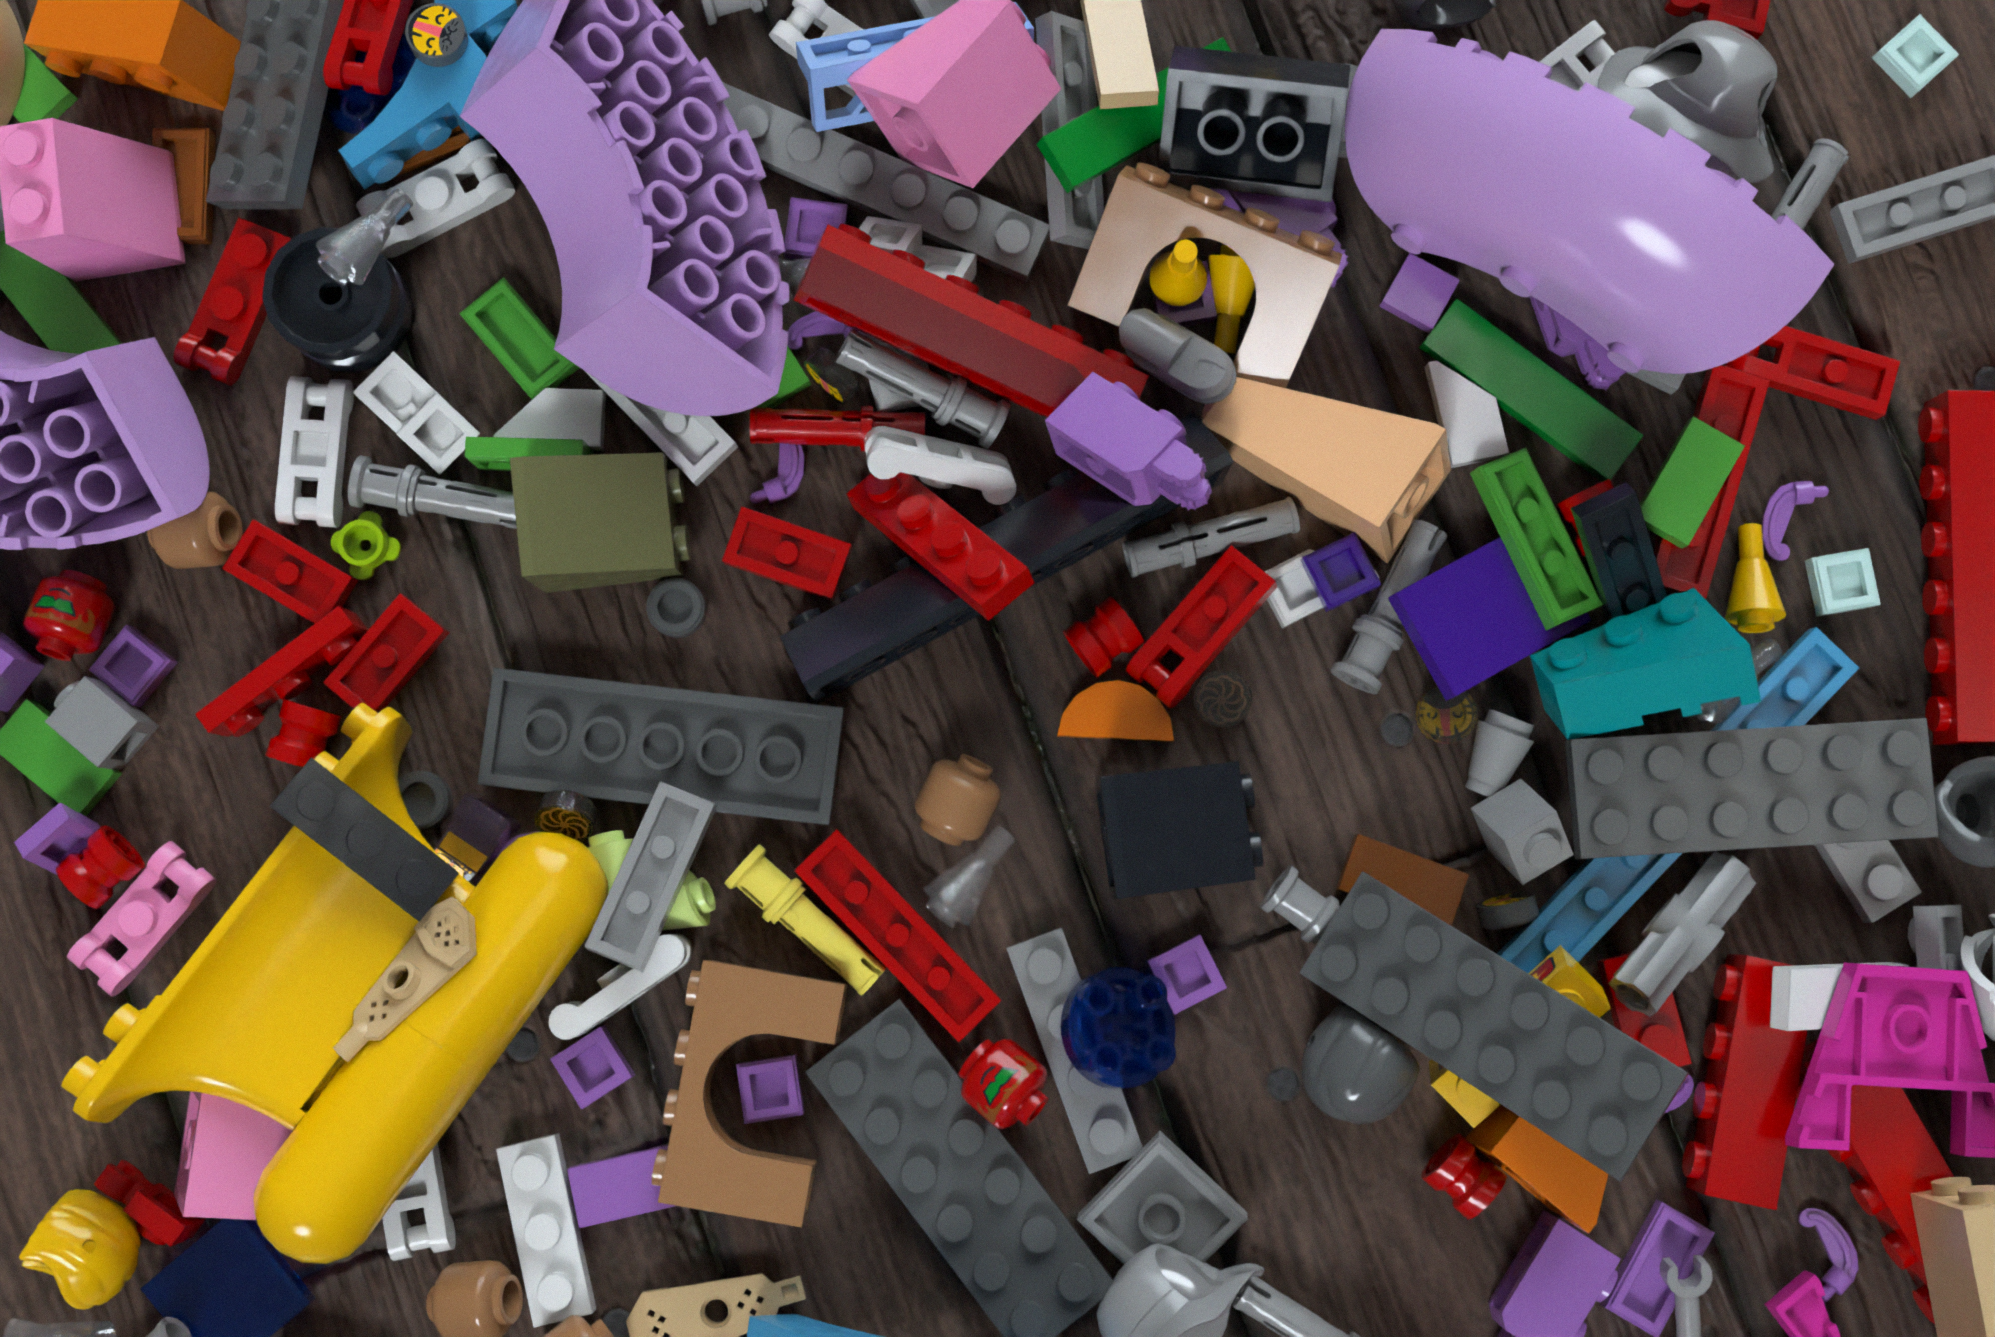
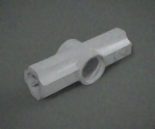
(1682, 933)

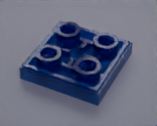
(230, 1285)

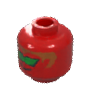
(69, 615)
(1004, 1083)

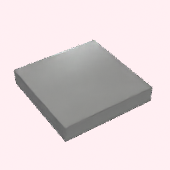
(1163, 1202)

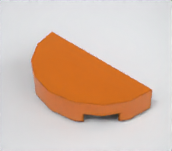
(1116, 712)

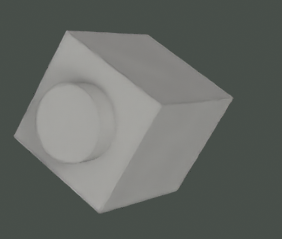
(100, 723)
(1522, 831)

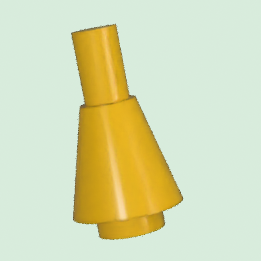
(1179, 275)
(1232, 292)
(1754, 595)

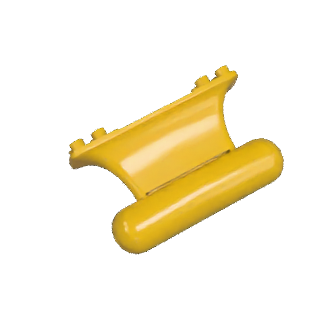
(280, 988)

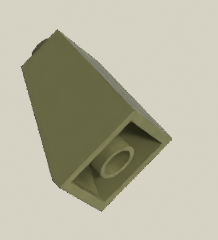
(598, 519)

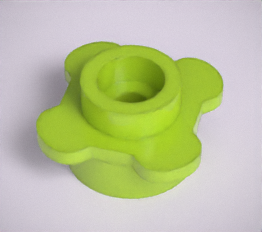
(349, 539)

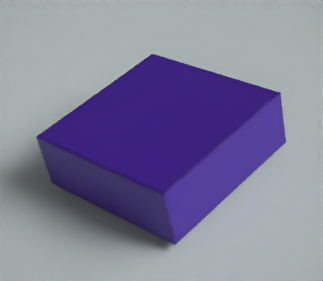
(1340, 572)

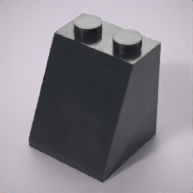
(1177, 829)

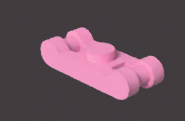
(142, 919)

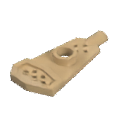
(431, 957)
(686, 1306)

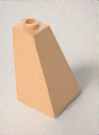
(1335, 458)

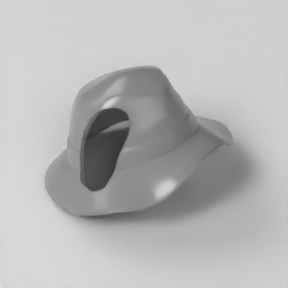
(1715, 103)
(1171, 1296)

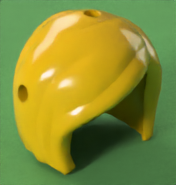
(86, 1248)

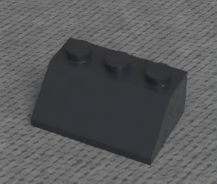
(1253, 122)

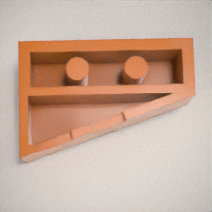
(138, 44)

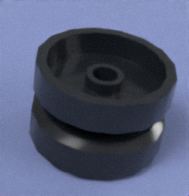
(333, 322)

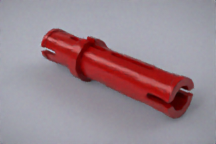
(826, 426)

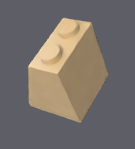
(1958, 1254)

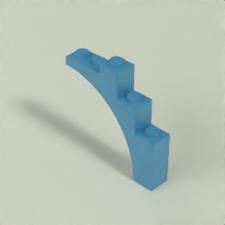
(429, 100)

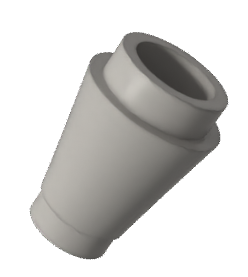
(1497, 752)

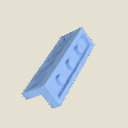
(835, 58)

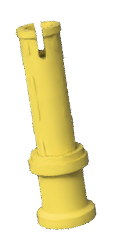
(784, 902)

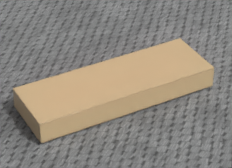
(1120, 53)

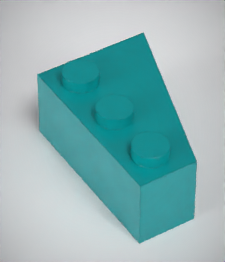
(1645, 665)

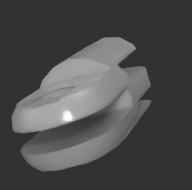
(1177, 356)

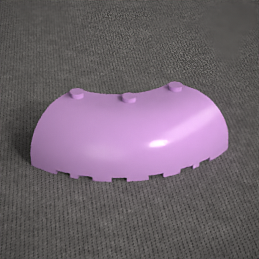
(645, 202)
(1572, 203)
(94, 445)

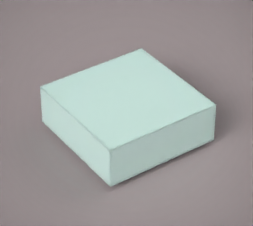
(1915, 56)
(1842, 582)

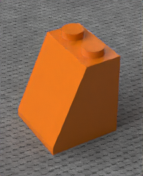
(1542, 1166)

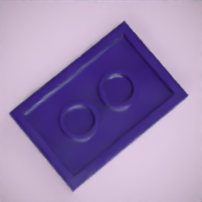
(1474, 619)

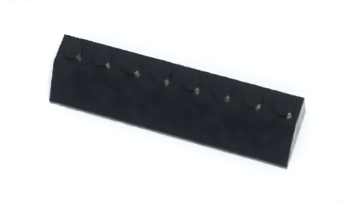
(915, 608)

